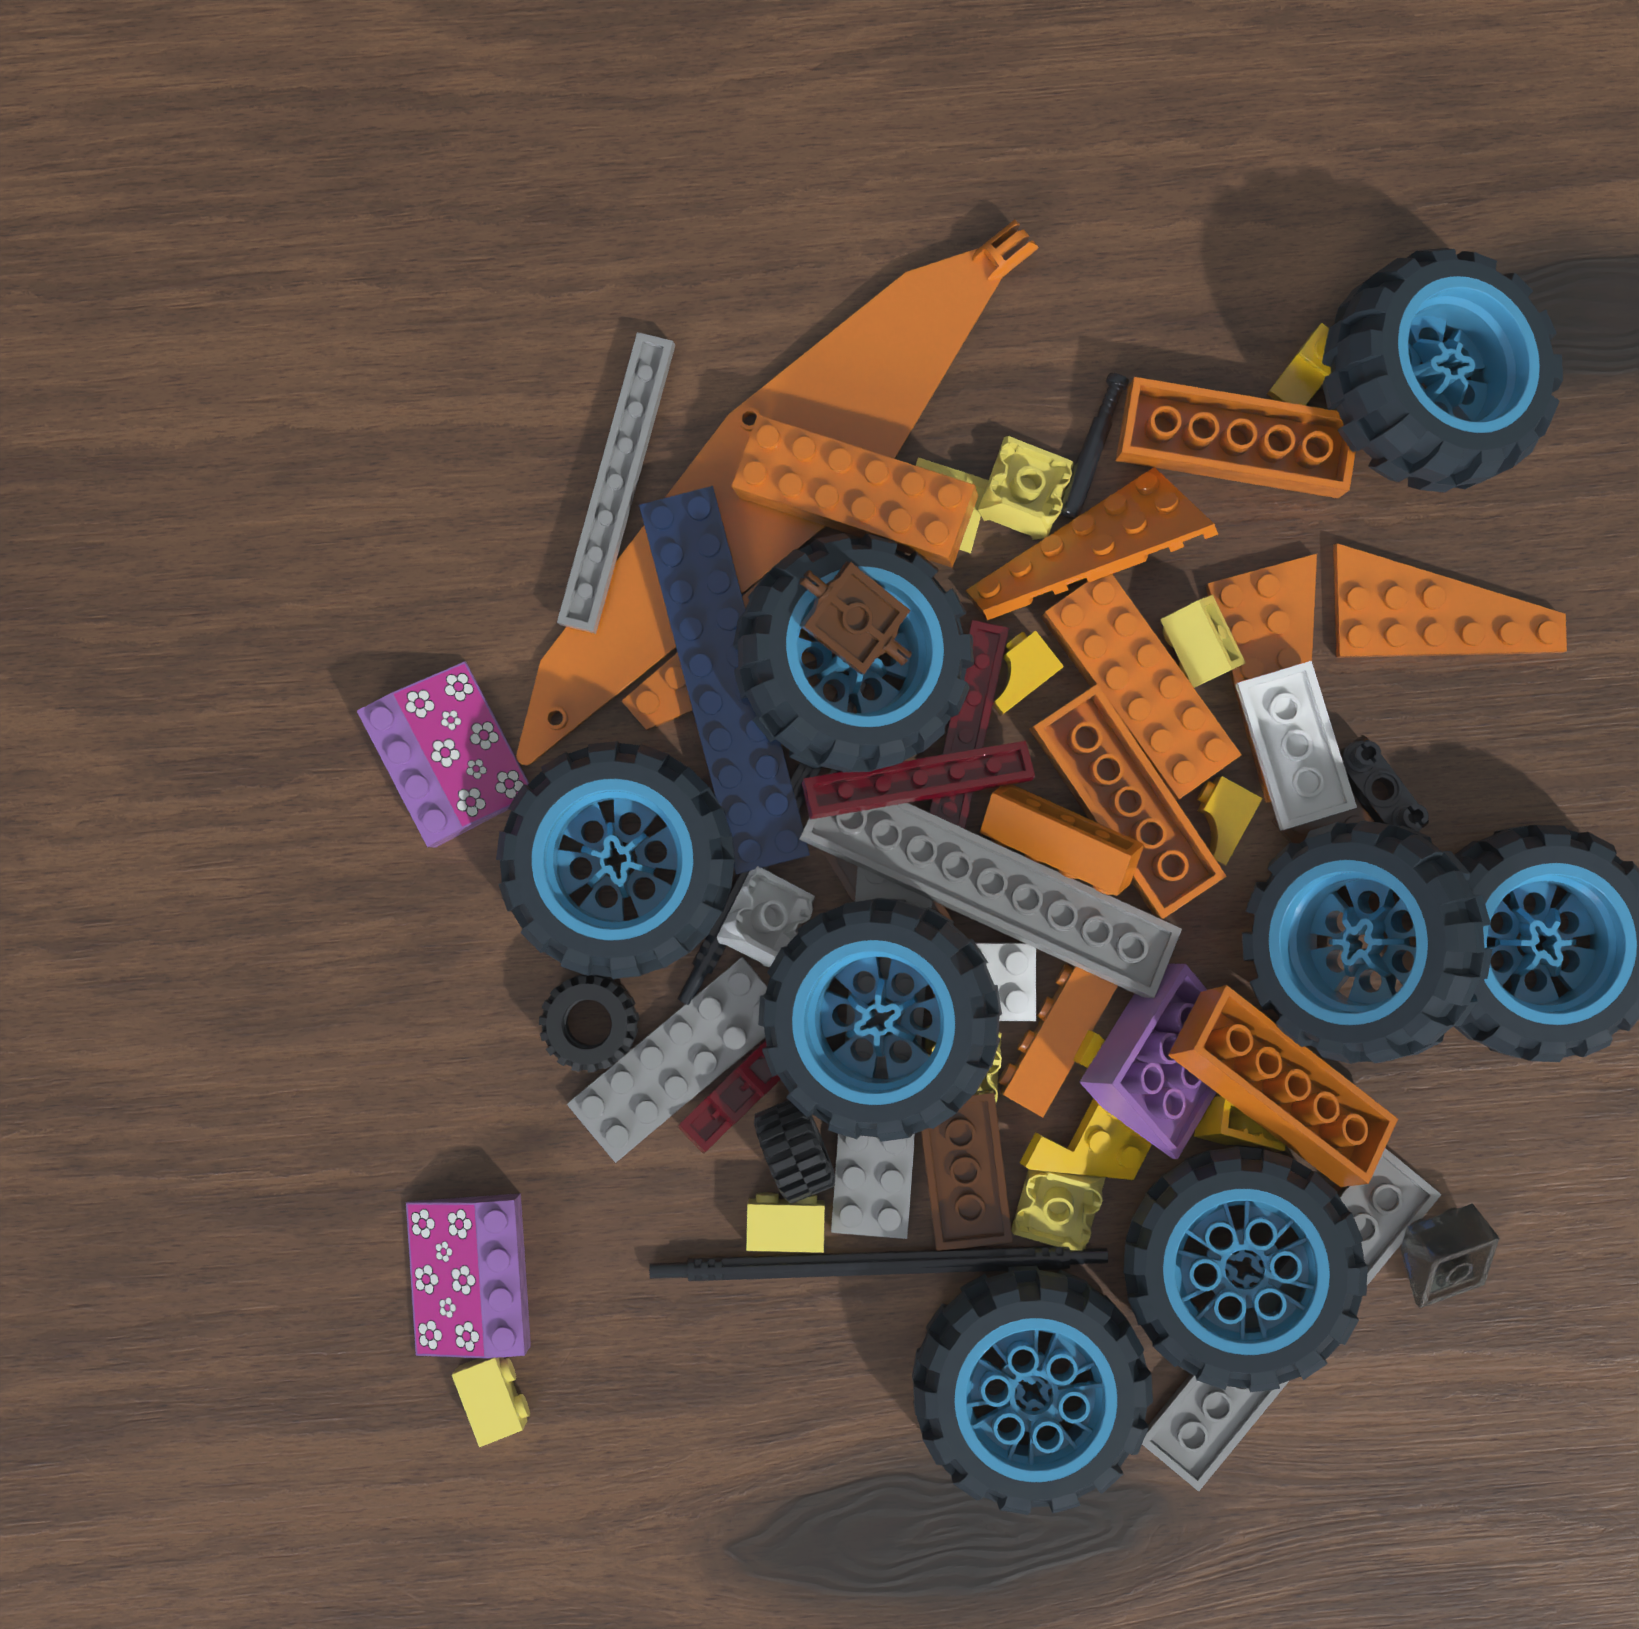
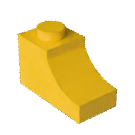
(1304, 372)
(1029, 666)
(1228, 814)
(1230, 1126)

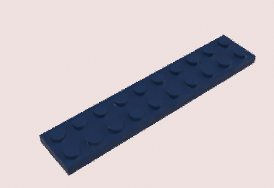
(703, 614)

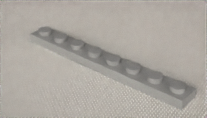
(616, 483)

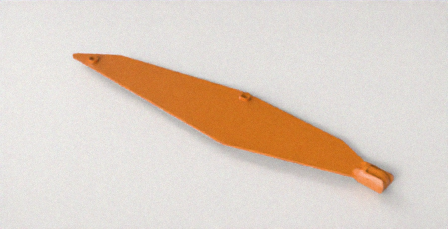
(852, 386)

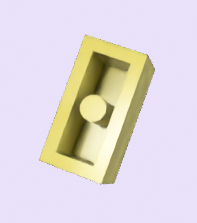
(1202, 641)
(784, 1226)
(491, 1398)

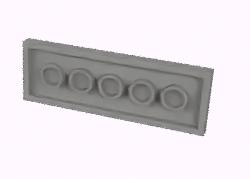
(674, 1062)

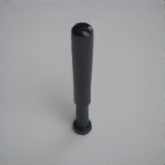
(1088, 459)

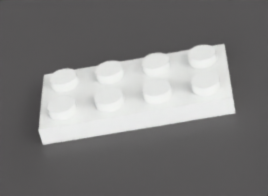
(1295, 745)

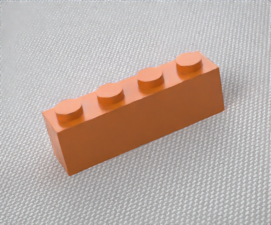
(1061, 839)
(1056, 1039)

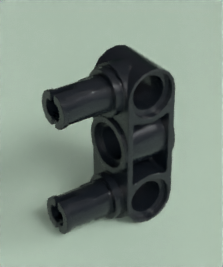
(1363, 767)

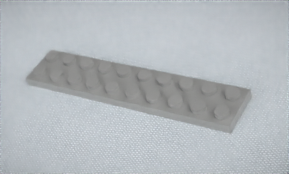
(1003, 891)
(871, 1174)
(1207, 1422)

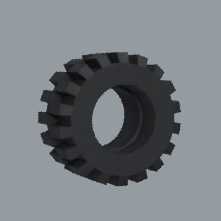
(556, 1029)
(794, 1151)

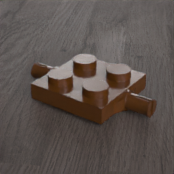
(855, 617)

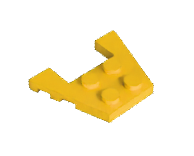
(1101, 1143)

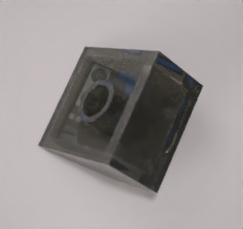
(1448, 1254)

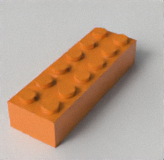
(1235, 438)
(855, 490)
(1142, 682)
(1127, 795)
(1283, 1087)

